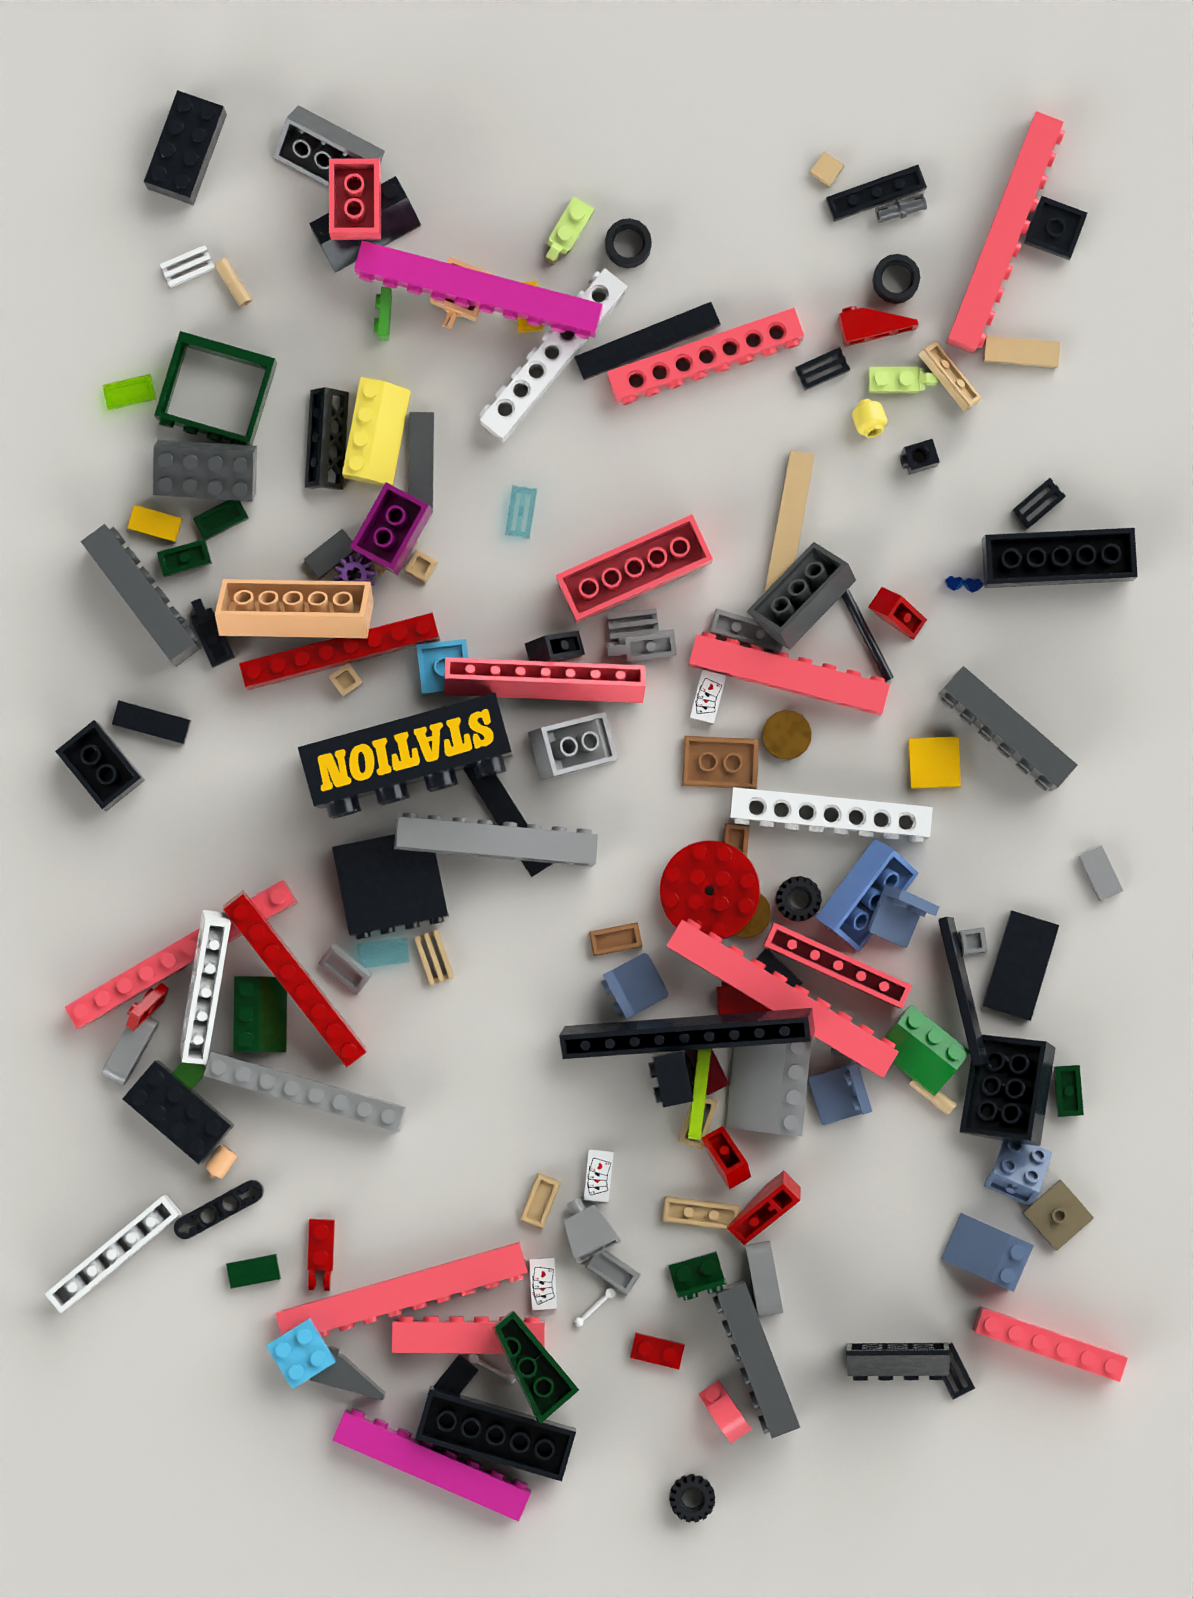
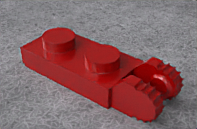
(321, 1251)

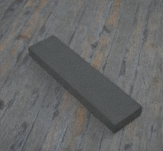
(421, 456)

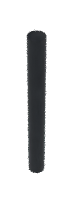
(867, 636)

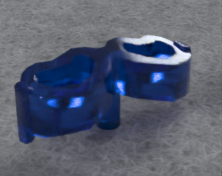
(969, 584)

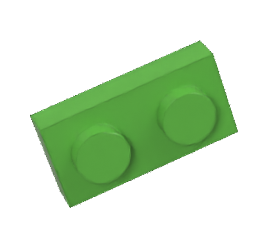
(383, 303)

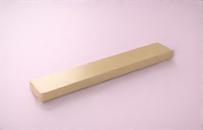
(790, 515)

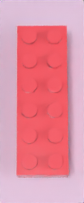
(634, 569)

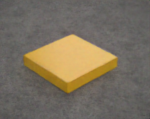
(934, 762)

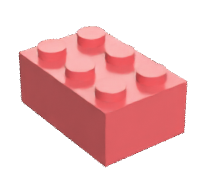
(355, 199)

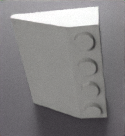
(769, 1088)

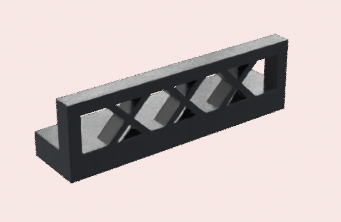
(322, 437)

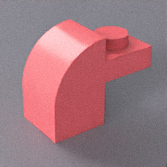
(724, 1411)

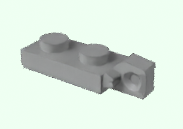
(643, 645)

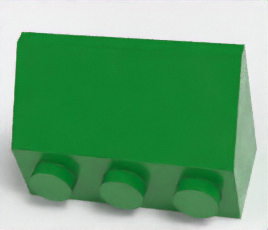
(925, 1050)

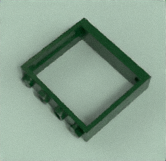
(225, 351)

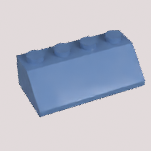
(856, 898)

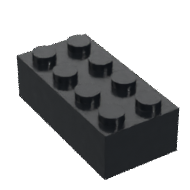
(185, 147)
(178, 1112)

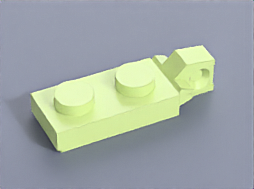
(568, 229)
(899, 379)

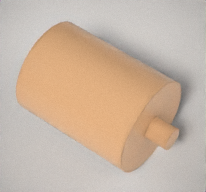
(221, 1162)

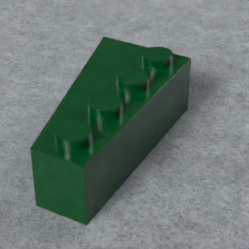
(535, 1369)

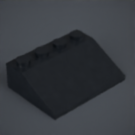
(1009, 1093)
(898, 1360)

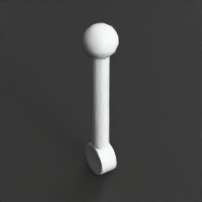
(609, 1293)
(473, 1358)

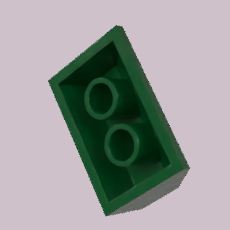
(259, 1015)

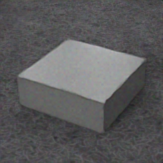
(973, 941)

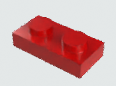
(151, 1002)
(657, 1350)

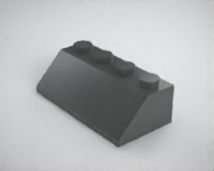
(311, 141)
(802, 595)

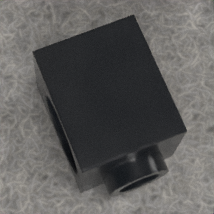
(929, 451)

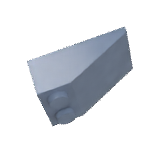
(987, 1252)

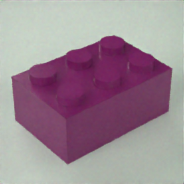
(391, 528)

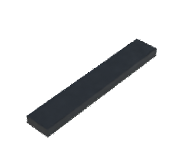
(647, 341)
(502, 809)
(963, 991)

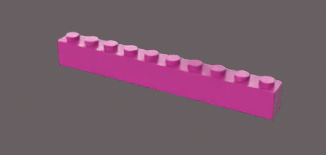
(478, 289)

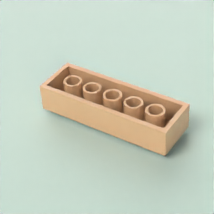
(294, 608)

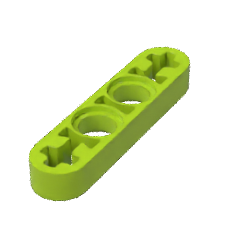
(699, 1094)

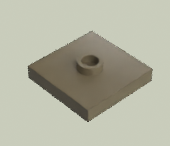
(1058, 1215)

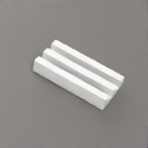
(185, 257)

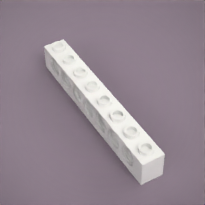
(503, 426)
(919, 815)

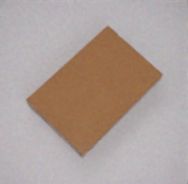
(720, 762)

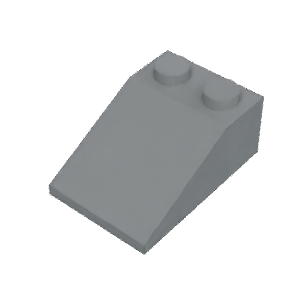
(572, 745)

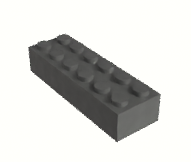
(137, 590)
(1007, 729)
(758, 1361)

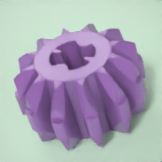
(354, 566)

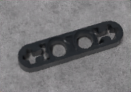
(219, 1209)

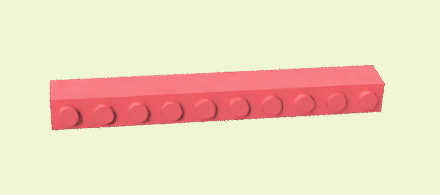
(1005, 231)
(165, 964)
(776, 994)
(408, 1291)

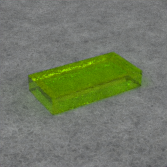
(129, 392)

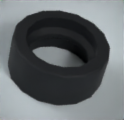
(619, 226)
(896, 259)

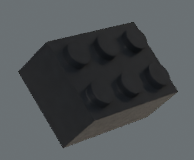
(100, 765)
(671, 1079)

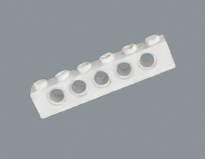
(204, 987)
(113, 1253)

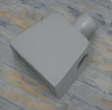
(588, 1231)

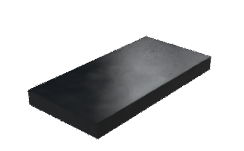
(1020, 965)

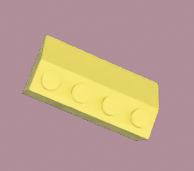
(376, 432)

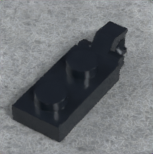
(215, 646)

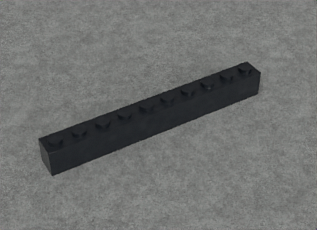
(687, 1033)

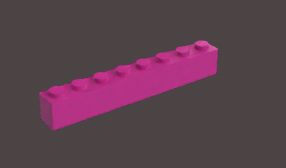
(432, 1464)

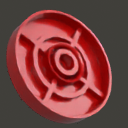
(714, 865)

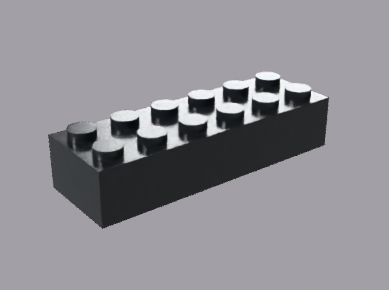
(1059, 557)
(495, 1433)

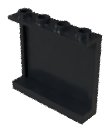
(388, 887)

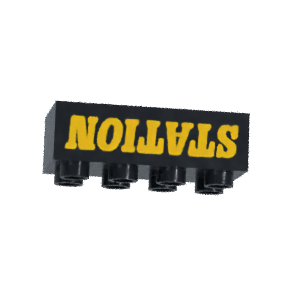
(406, 752)

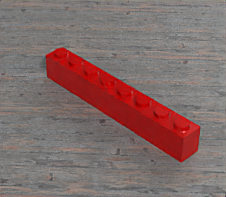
(338, 652)
(294, 978)

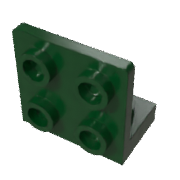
(697, 1275)

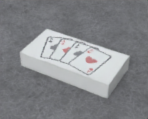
(708, 696)
(598, 1175)
(543, 1283)

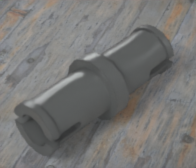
(901, 208)

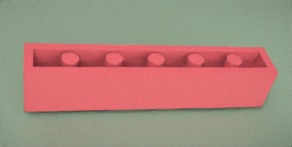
(837, 965)
(453, 1335)
(1049, 1344)

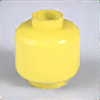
(869, 418)

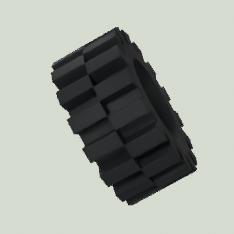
(812, 891)
(692, 1482)

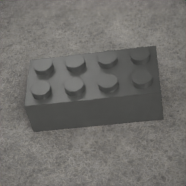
(204, 470)

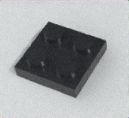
(1055, 228)

